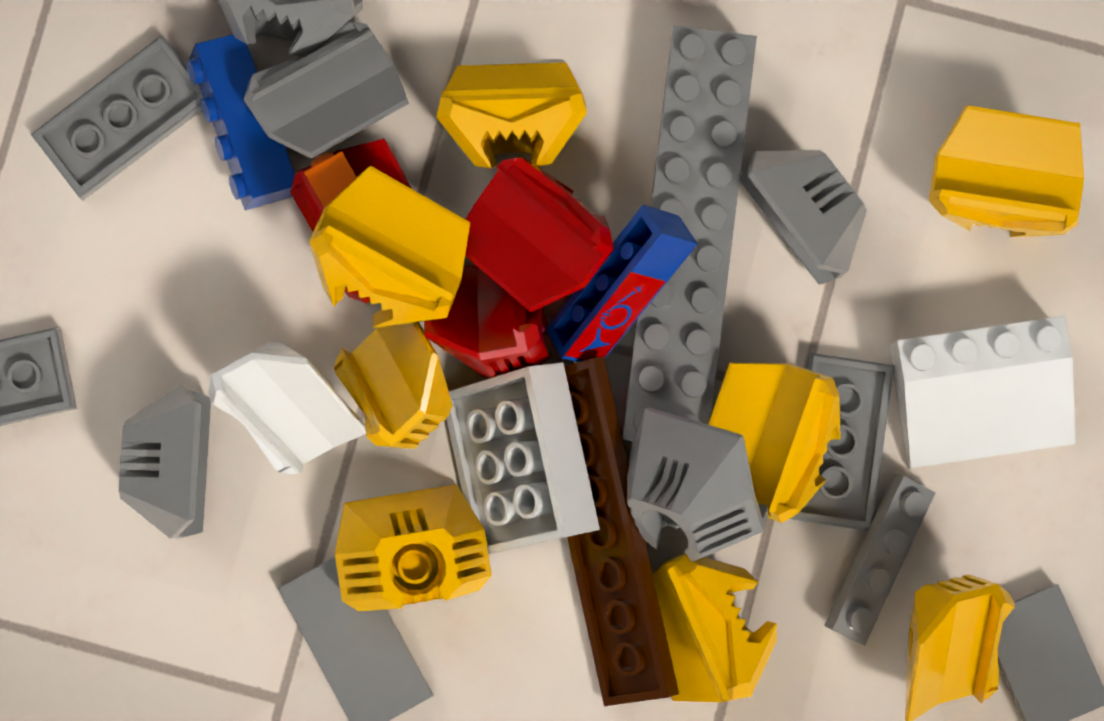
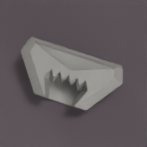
(301, 21)
(328, 93)
(808, 207)
(167, 462)
(691, 481)

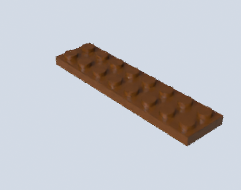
(614, 561)

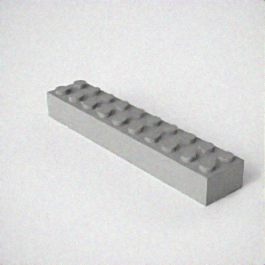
(699, 181)

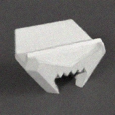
(284, 405)

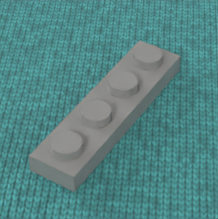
(879, 559)

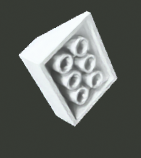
(985, 391)
(522, 457)

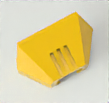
(512, 110)
(1010, 173)
(390, 249)
(396, 385)
(785, 425)
(410, 549)
(707, 640)
(954, 642)

